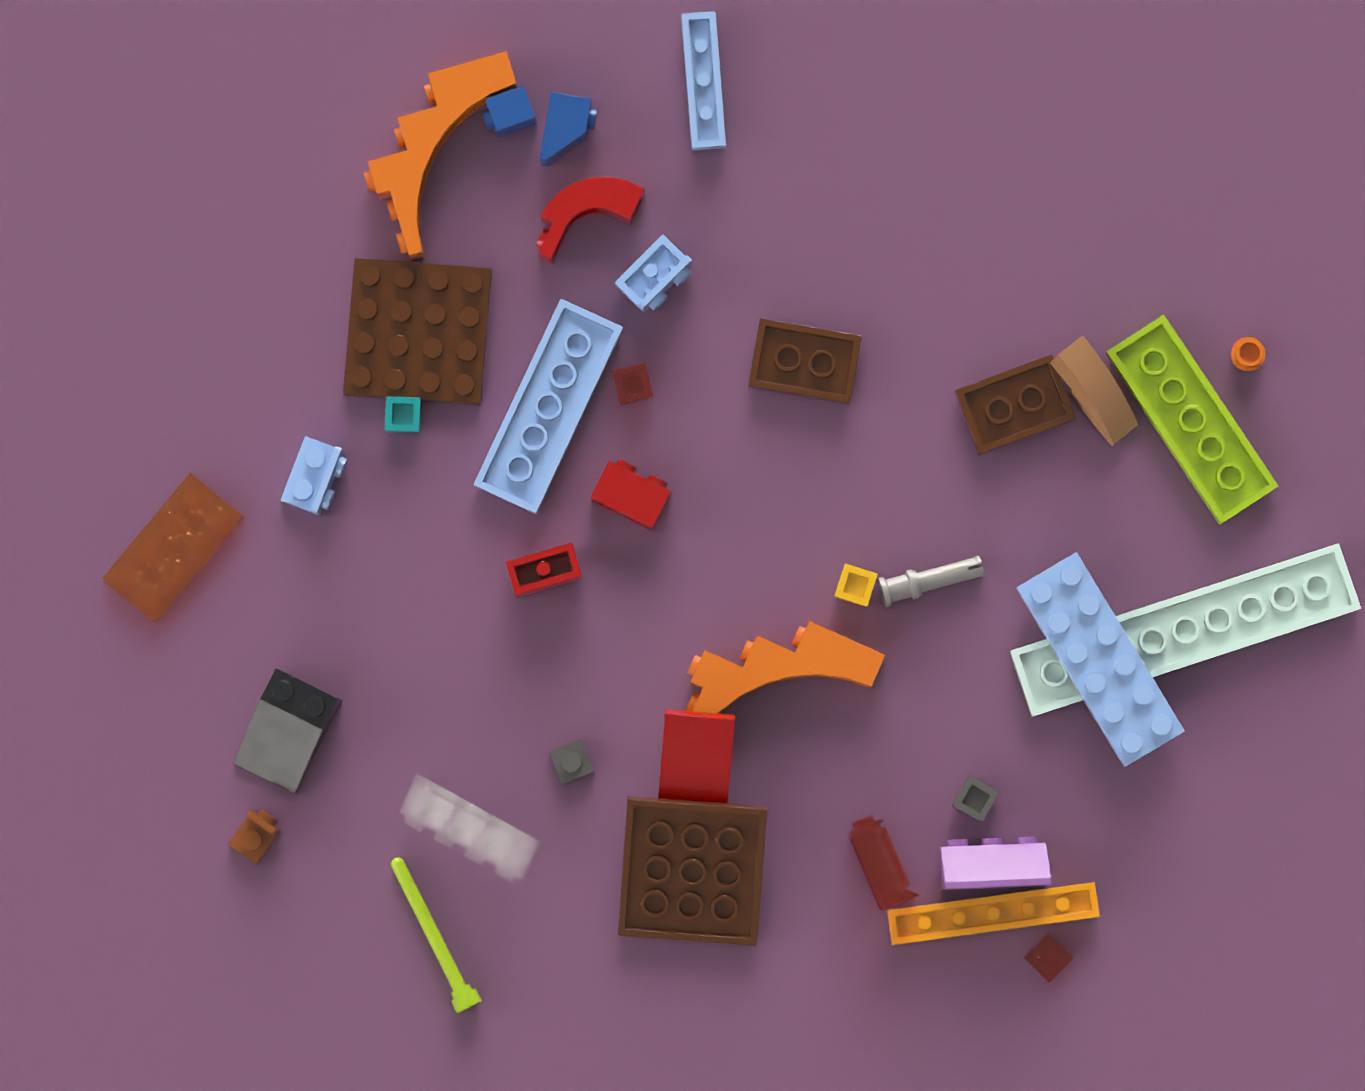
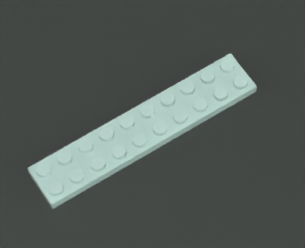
(1207, 622)

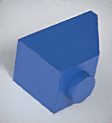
(566, 125)

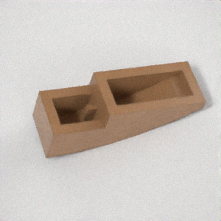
(1095, 390)

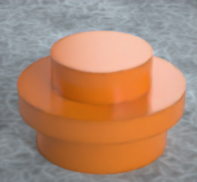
(1248, 354)

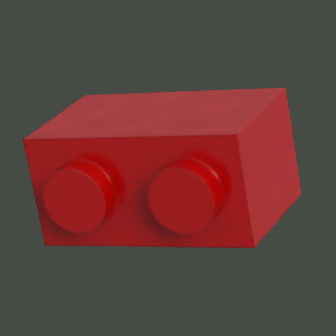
(630, 494)
(544, 570)

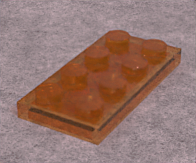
(173, 548)

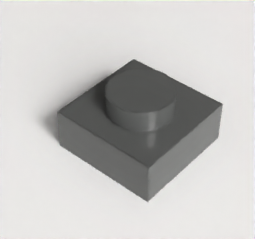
(571, 762)
(975, 799)

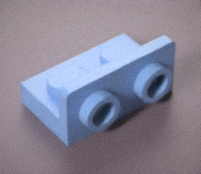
(313, 476)

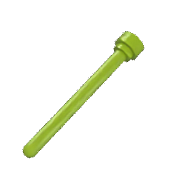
(463, 994)

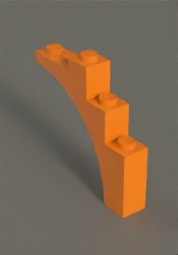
(402, 175)
(817, 655)

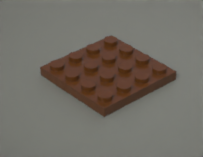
(417, 331)
(692, 870)

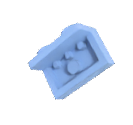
(654, 274)

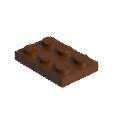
(804, 361)
(1015, 405)

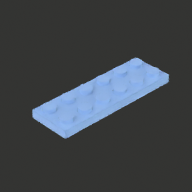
(548, 406)
(1100, 659)

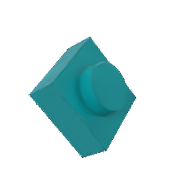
(403, 414)

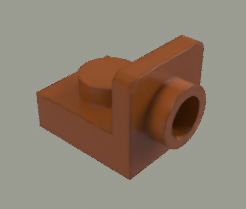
(255, 835)

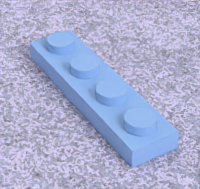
(703, 80)

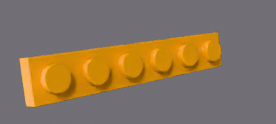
(993, 913)

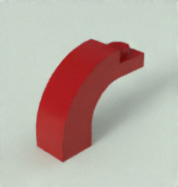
(586, 197)

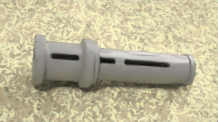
(913, 583)

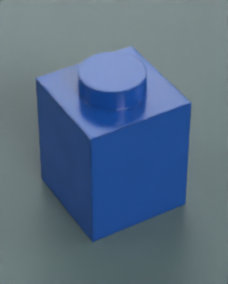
(509, 112)

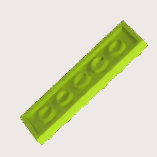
(1191, 419)

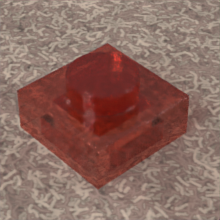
(632, 384)
(1048, 957)

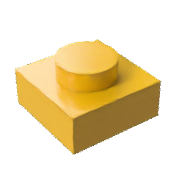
(855, 585)

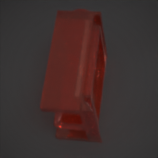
(880, 863)

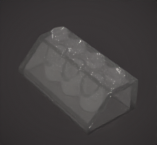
(469, 827)

